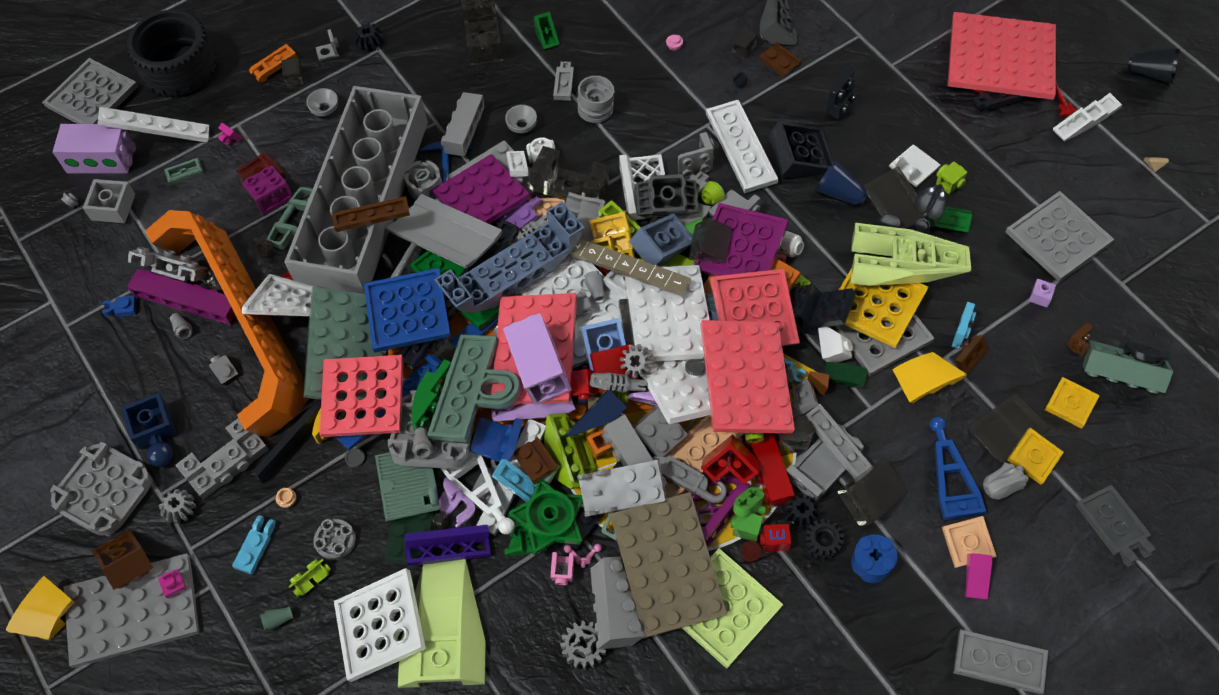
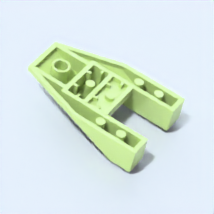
(914, 256)

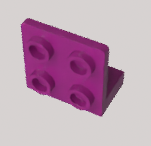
(268, 189)

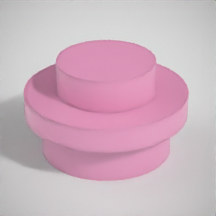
(674, 42)

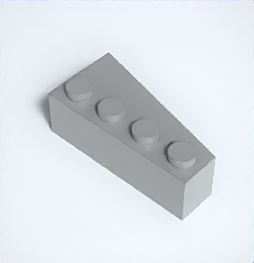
(614, 605)

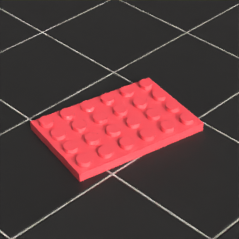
(560, 318)
(746, 377)

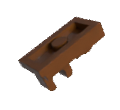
(971, 354)

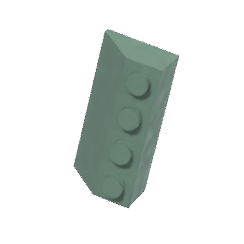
(1118, 366)

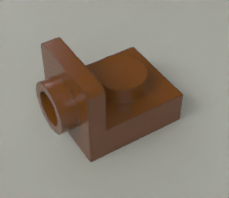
(1078, 340)

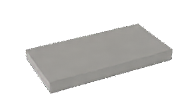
(1001, 662)

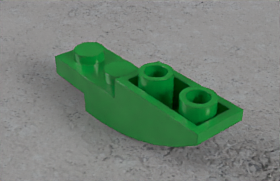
(427, 395)

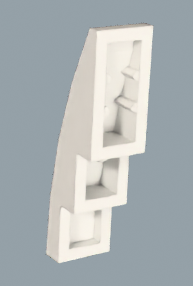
(1087, 118)

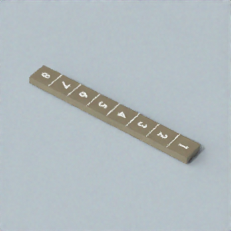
(631, 267)

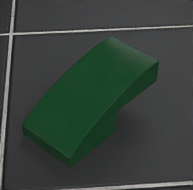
(848, 374)

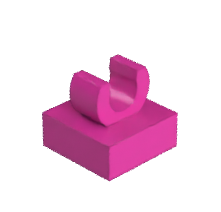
(228, 135)
(172, 583)

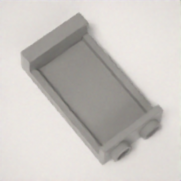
(818, 468)

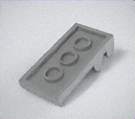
(622, 488)

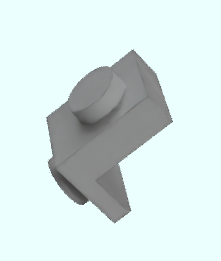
(222, 368)

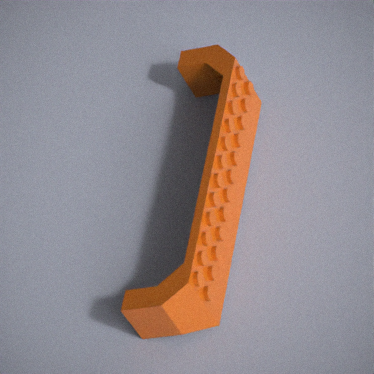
(282, 383)

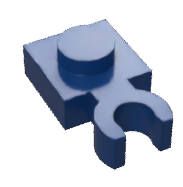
(122, 307)

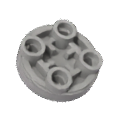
(334, 539)

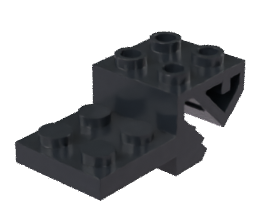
(820, 308)

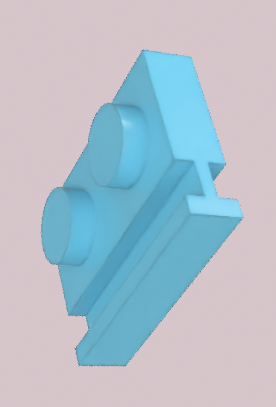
(963, 330)

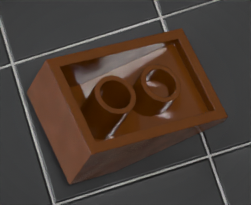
(122, 560)

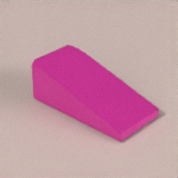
(978, 575)

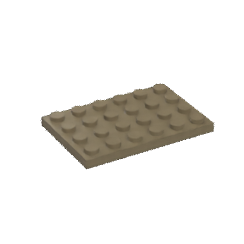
(668, 565)

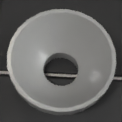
(320, 98)
(519, 114)

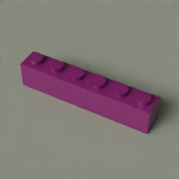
(181, 296)

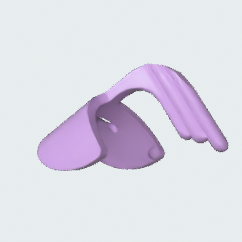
(449, 504)

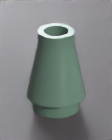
(275, 617)

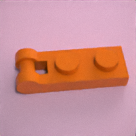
(271, 63)

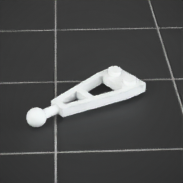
(505, 524)

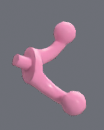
(584, 560)

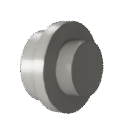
(70, 199)

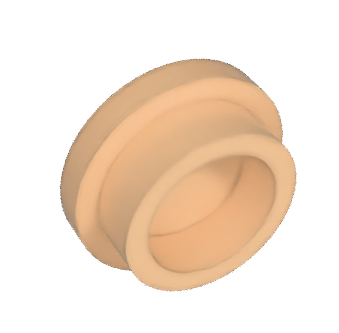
(285, 497)

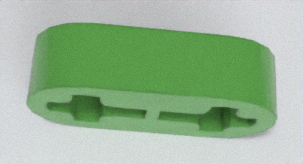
(748, 501)

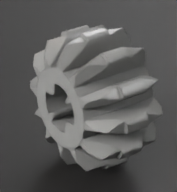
(629, 361)
(177, 506)

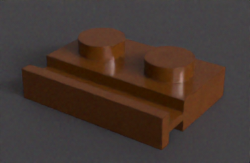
(780, 60)
(535, 460)

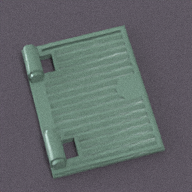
(405, 488)

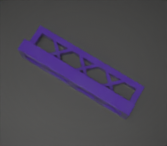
(444, 538)

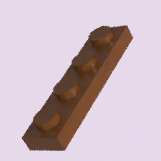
(370, 214)

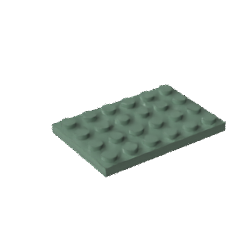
(337, 331)

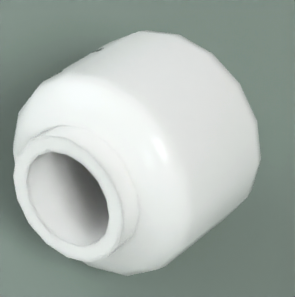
(791, 245)

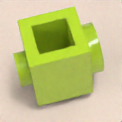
(951, 177)

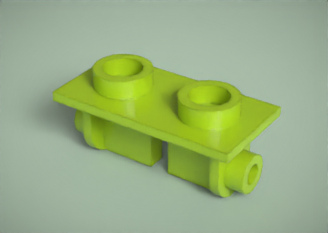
(302, 582)

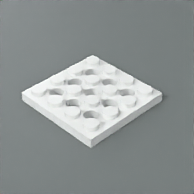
(394, 650)

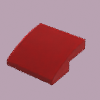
(609, 361)

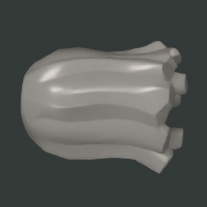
(1005, 481)

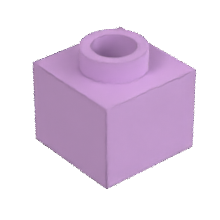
(1042, 293)

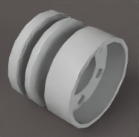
(595, 99)

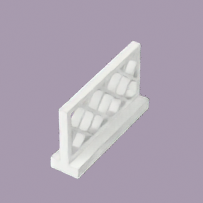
(628, 179)

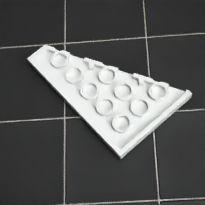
(279, 297)

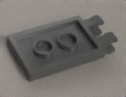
(1116, 524)

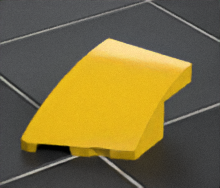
(613, 233)
(926, 375)
(41, 611)

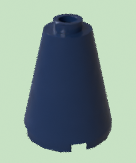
(841, 185)

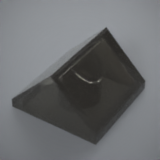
(710, 241)

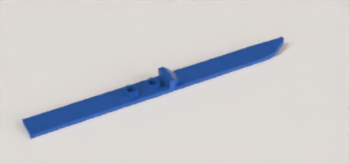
(412, 381)

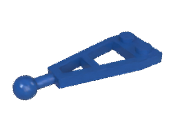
(961, 505)

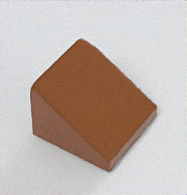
(819, 381)

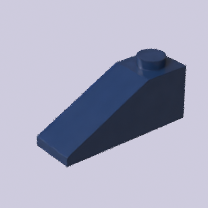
(603, 411)

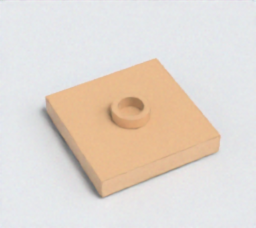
(968, 538)

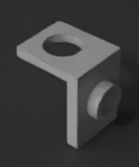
(332, 47)

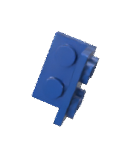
(495, 440)

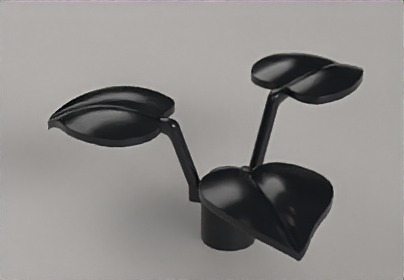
(928, 201)

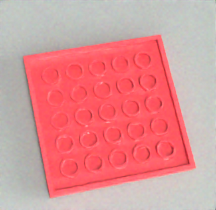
(1003, 55)

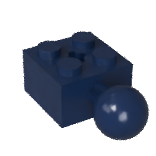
(149, 424)

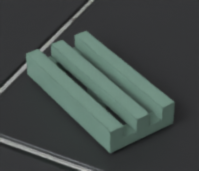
(184, 173)

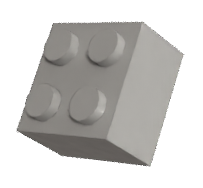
(109, 201)
(657, 434)

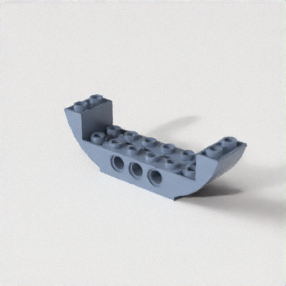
(516, 265)

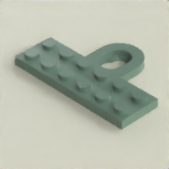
(465, 386)

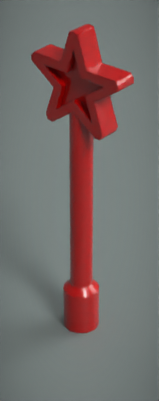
(1067, 110)

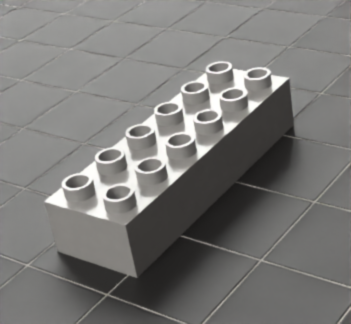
(362, 167)

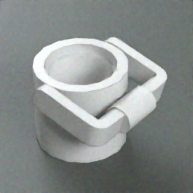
(536, 146)

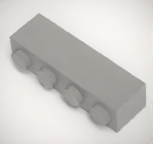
(463, 124)
(626, 443)

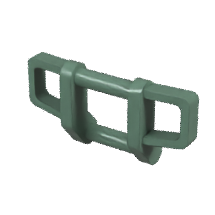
(287, 229)

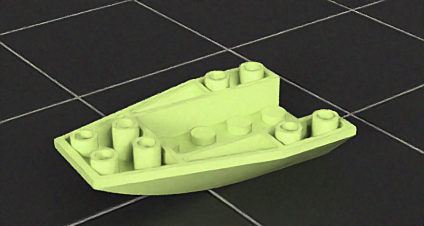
(449, 629)

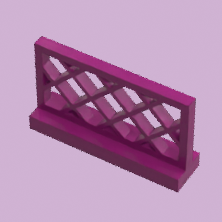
(724, 513)

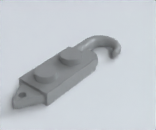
(688, 478)

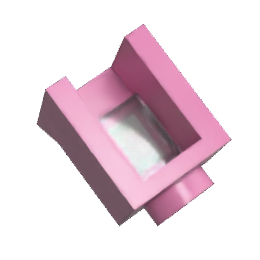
(562, 568)

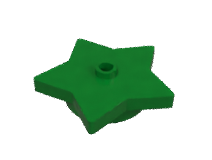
(545, 531)

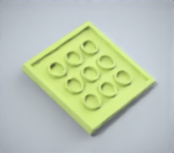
(747, 609)

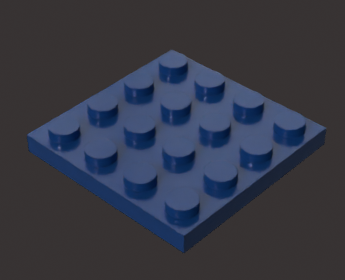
(406, 310)

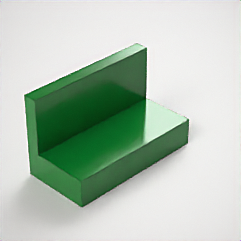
(954, 219)

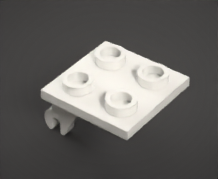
(915, 165)

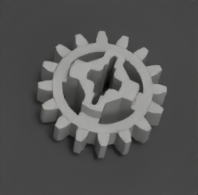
(576, 648)

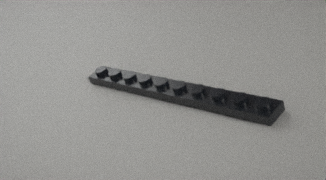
(414, 353)

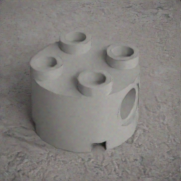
(422, 179)

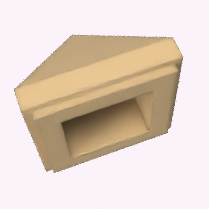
(1155, 163)

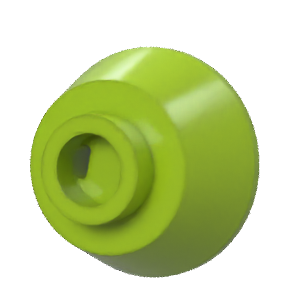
(712, 193)

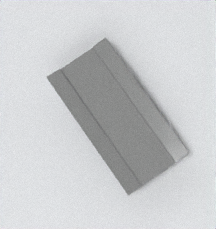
(445, 231)

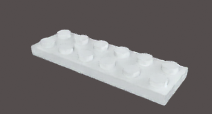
(741, 146)

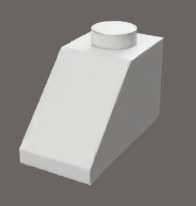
(834, 345)

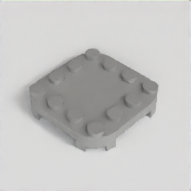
(444, 453)
(101, 489)

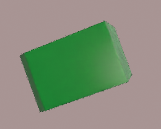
(545, 30)

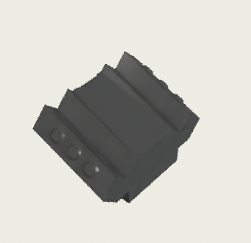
(667, 195)

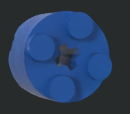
(863, 558)

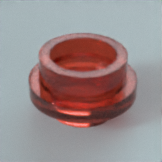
(750, 551)

